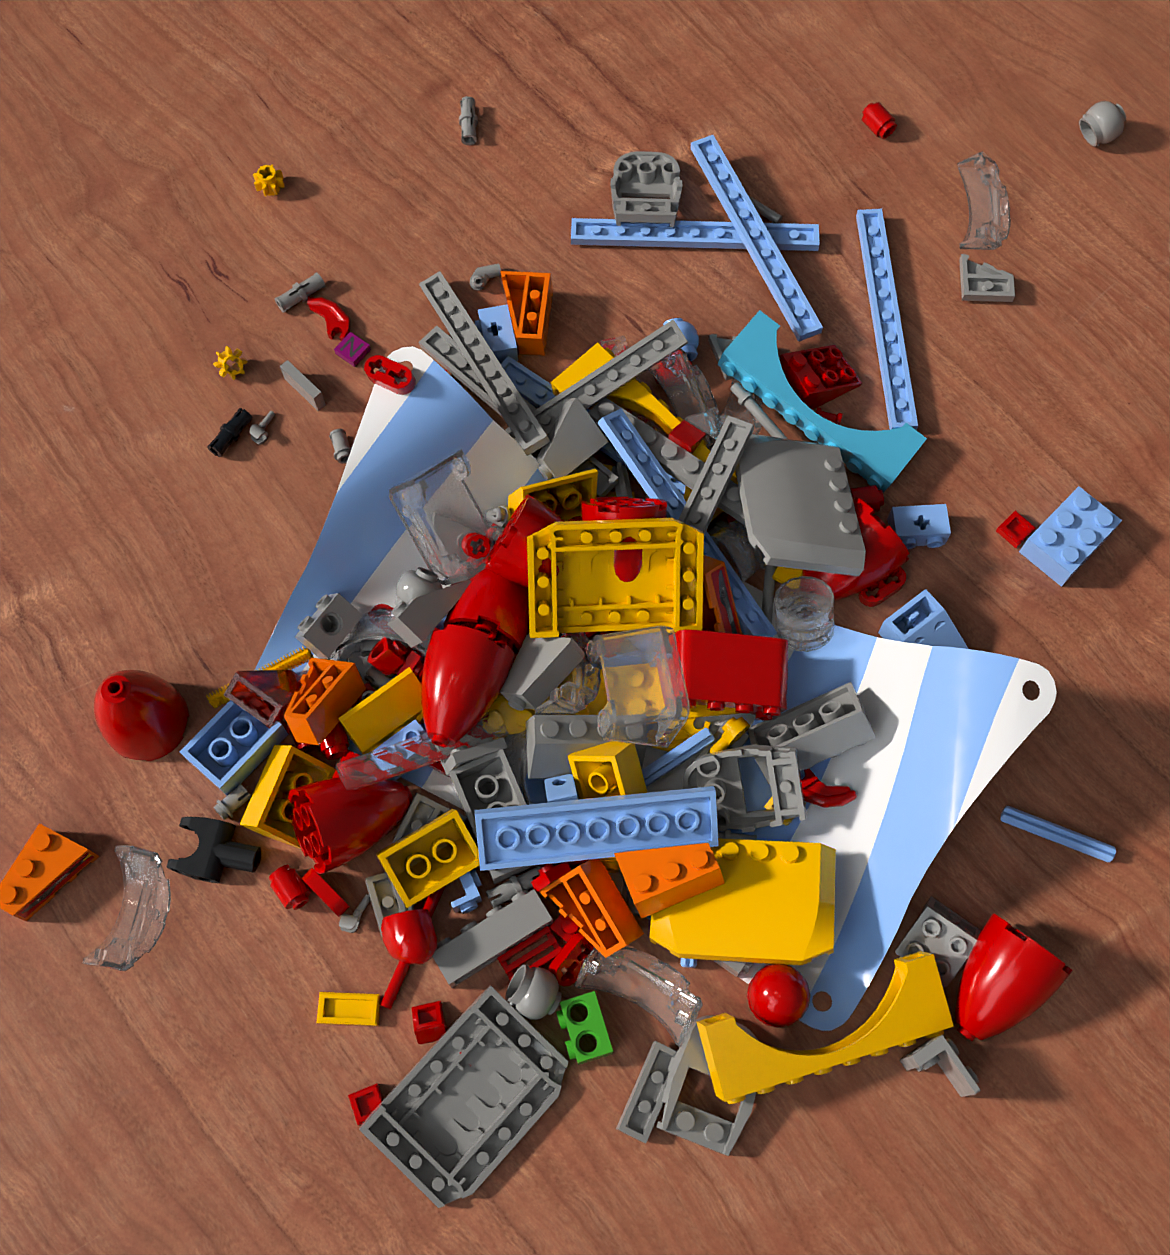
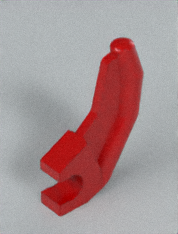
(336, 319)
(823, 795)

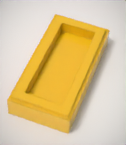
(348, 1009)

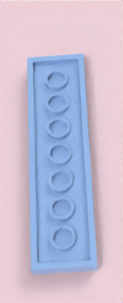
(594, 827)

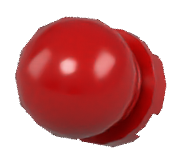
(778, 995)

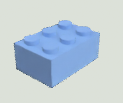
(1070, 536)
(232, 746)

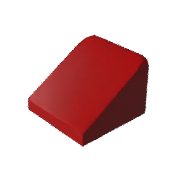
(687, 436)
(428, 1022)

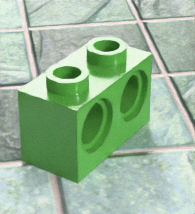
(591, 1026)

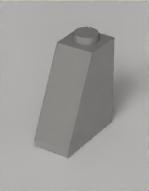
(571, 441)
(539, 670)

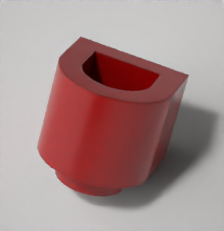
(387, 656)

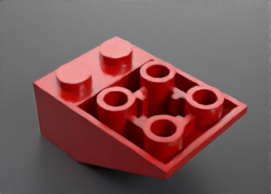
(818, 374)

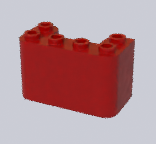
(735, 671)

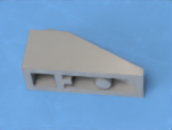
(419, 617)

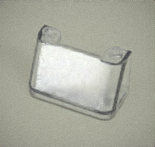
(439, 514)
(642, 685)

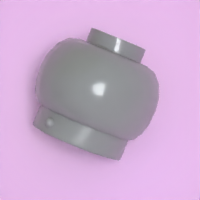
(1102, 123)
(415, 584)
(533, 992)

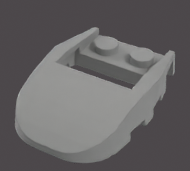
(646, 176)
(723, 772)
(692, 1122)

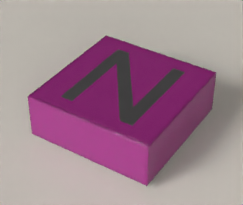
(352, 349)

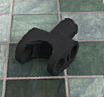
(214, 851)

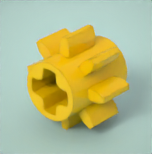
(268, 180)
(233, 356)

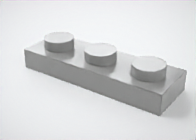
(647, 1094)

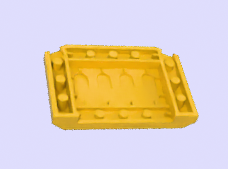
(593, 598)
(768, 911)

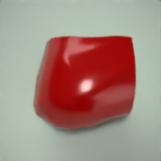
(410, 936)

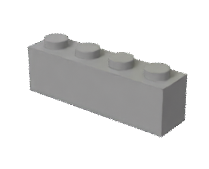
(492, 937)

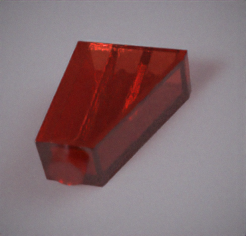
(264, 693)

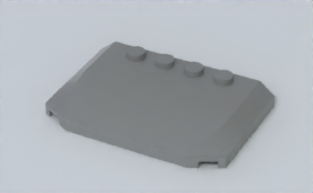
(799, 506)
(457, 1120)

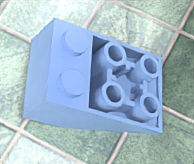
(922, 623)

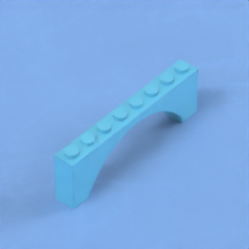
(756, 365)

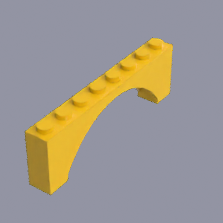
(631, 396)
(909, 1010)

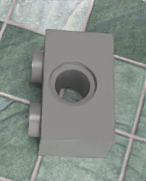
(343, 619)

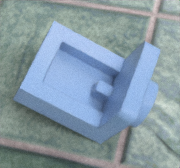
(469, 902)

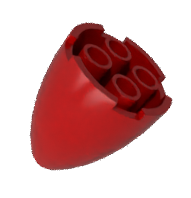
(509, 552)
(883, 555)
(626, 562)
(494, 608)
(460, 681)
(140, 714)
(342, 823)
(1005, 980)

